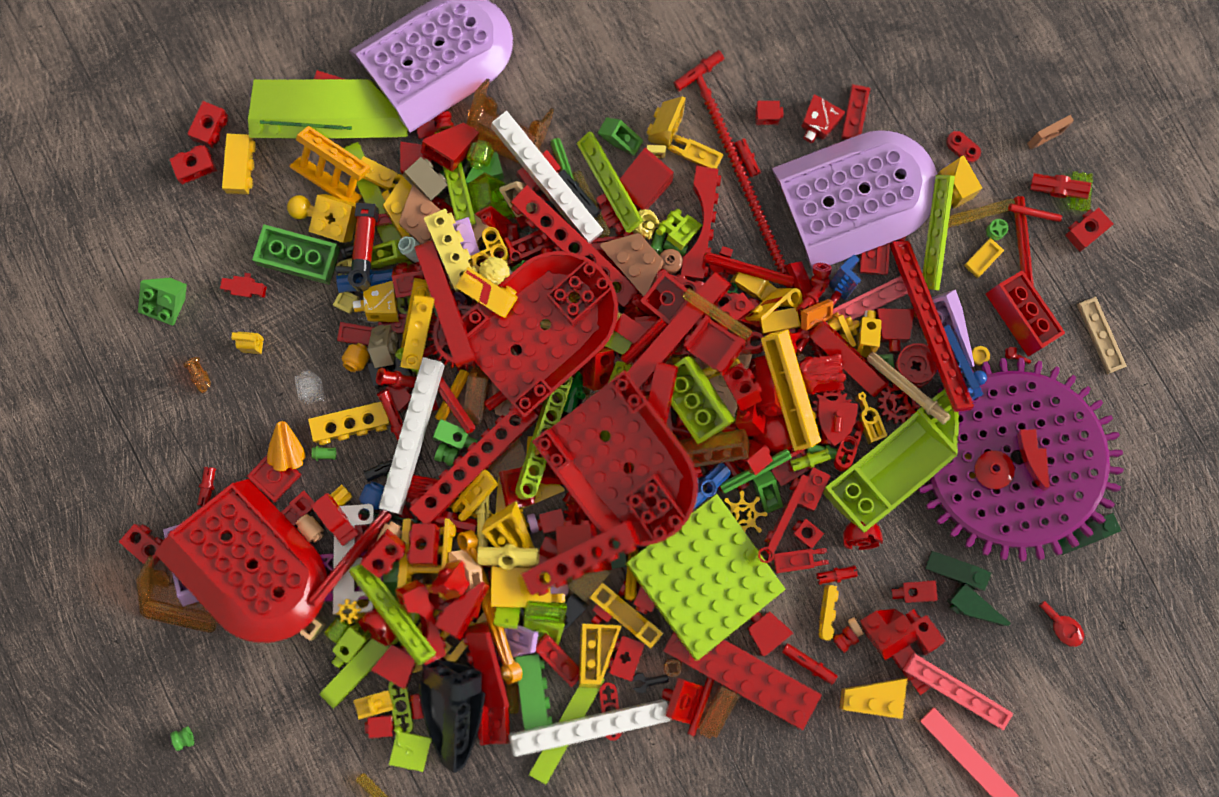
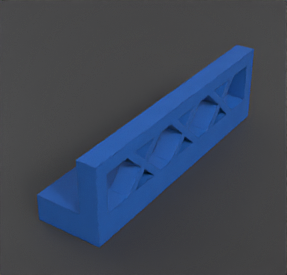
(845, 280)
(965, 367)

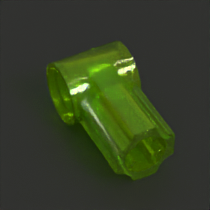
(337, 629)

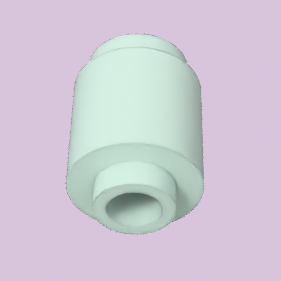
(407, 248)

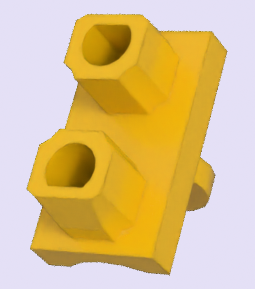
(839, 323)
(373, 704)

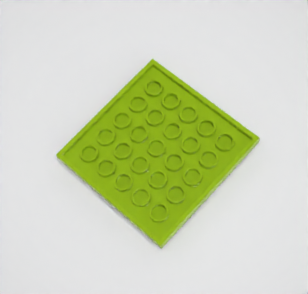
(706, 577)

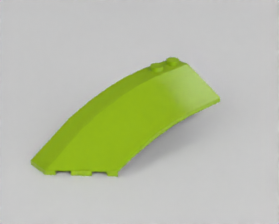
(322, 102)
(896, 467)

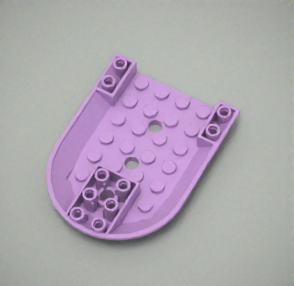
(438, 73)
(857, 218)

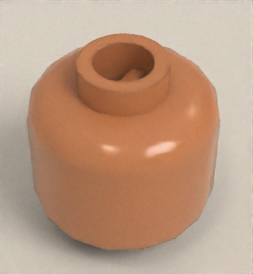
(674, 257)

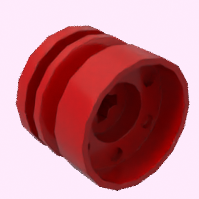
(919, 355)

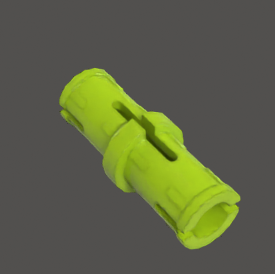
(810, 460)

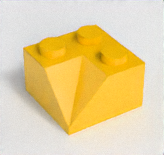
(965, 183)

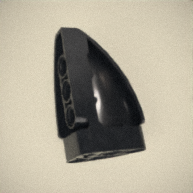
(451, 709)

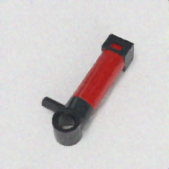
(367, 217)

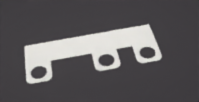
(345, 587)

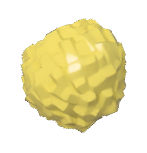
(648, 225)
(494, 270)

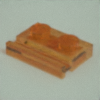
(511, 459)

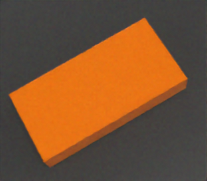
(815, 314)

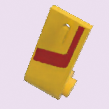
(486, 292)
(779, 298)

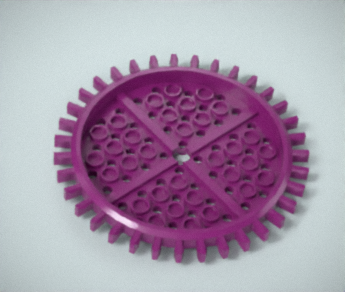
(1076, 510)

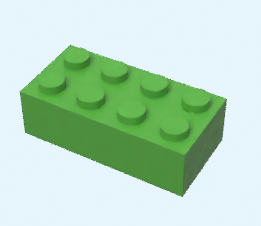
(296, 254)

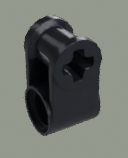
(575, 608)

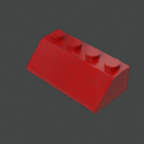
(1025, 313)
(485, 660)

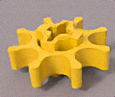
(750, 522)

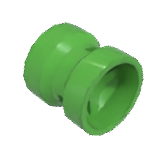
(446, 454)

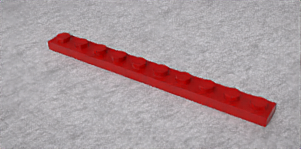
(932, 326)

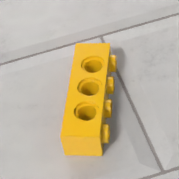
(320, 424)

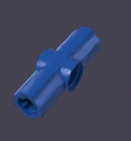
(376, 277)
(713, 479)

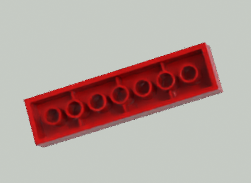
(751, 679)

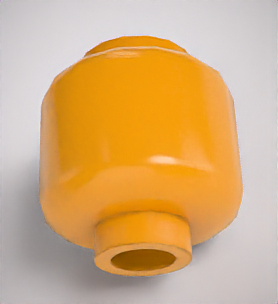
(355, 357)

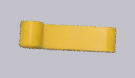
(492, 248)

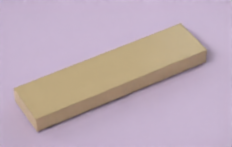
(1101, 335)

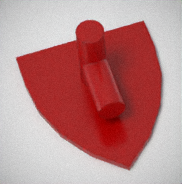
(836, 419)

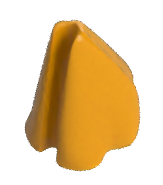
(285, 449)

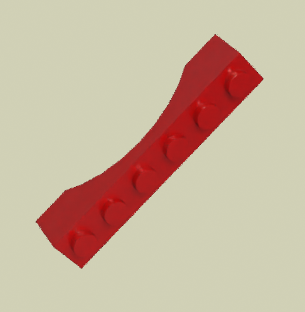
(704, 187)

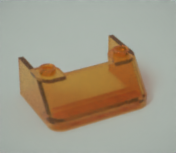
(483, 113)
(160, 602)

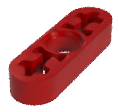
(850, 453)
(603, 706)

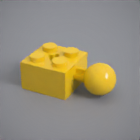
(323, 215)

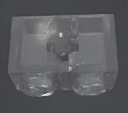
(309, 387)

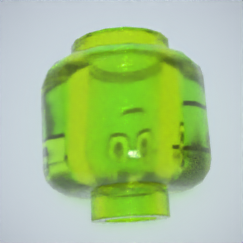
(480, 154)

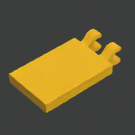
(511, 591)

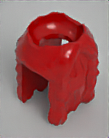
(822, 374)

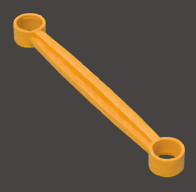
(511, 670)

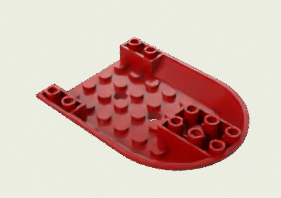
(548, 355)
(596, 470)
(218, 570)

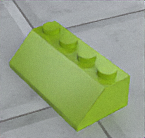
(698, 402)

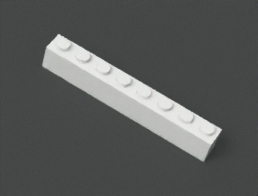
(546, 177)
(412, 436)
(588, 727)

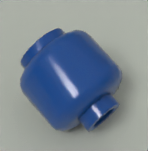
(372, 495)

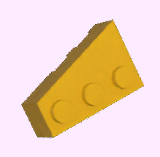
(507, 528)
(595, 652)
(878, 698)

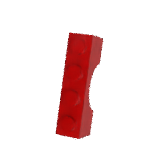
(414, 599)

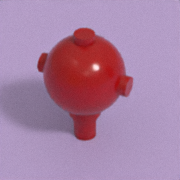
(775, 435)

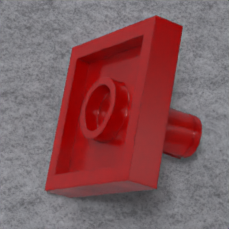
(682, 700)

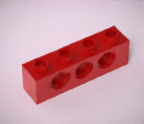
(752, 418)

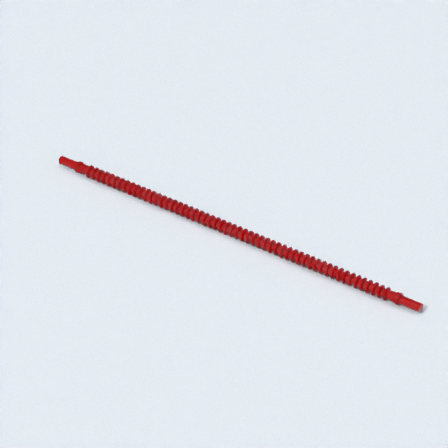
(743, 179)

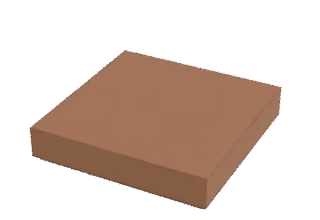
(1050, 132)

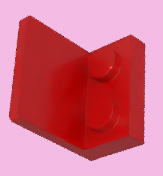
(403, 278)

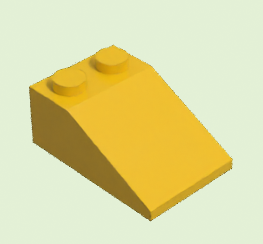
(666, 122)

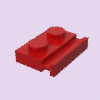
(875, 260)

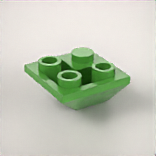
(161, 299)

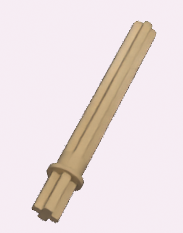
(911, 390)

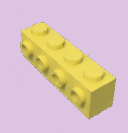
(448, 244)

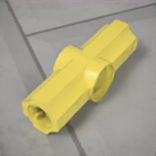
(497, 556)

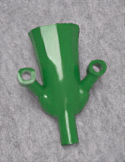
(574, 395)

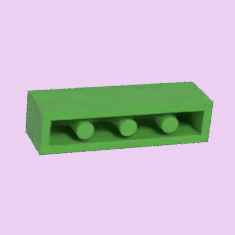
(532, 692)

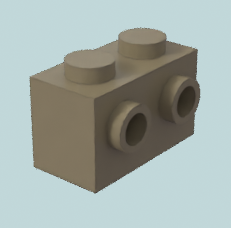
(425, 178)
(382, 345)

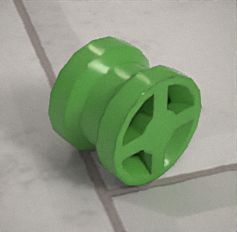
(999, 226)
(182, 738)

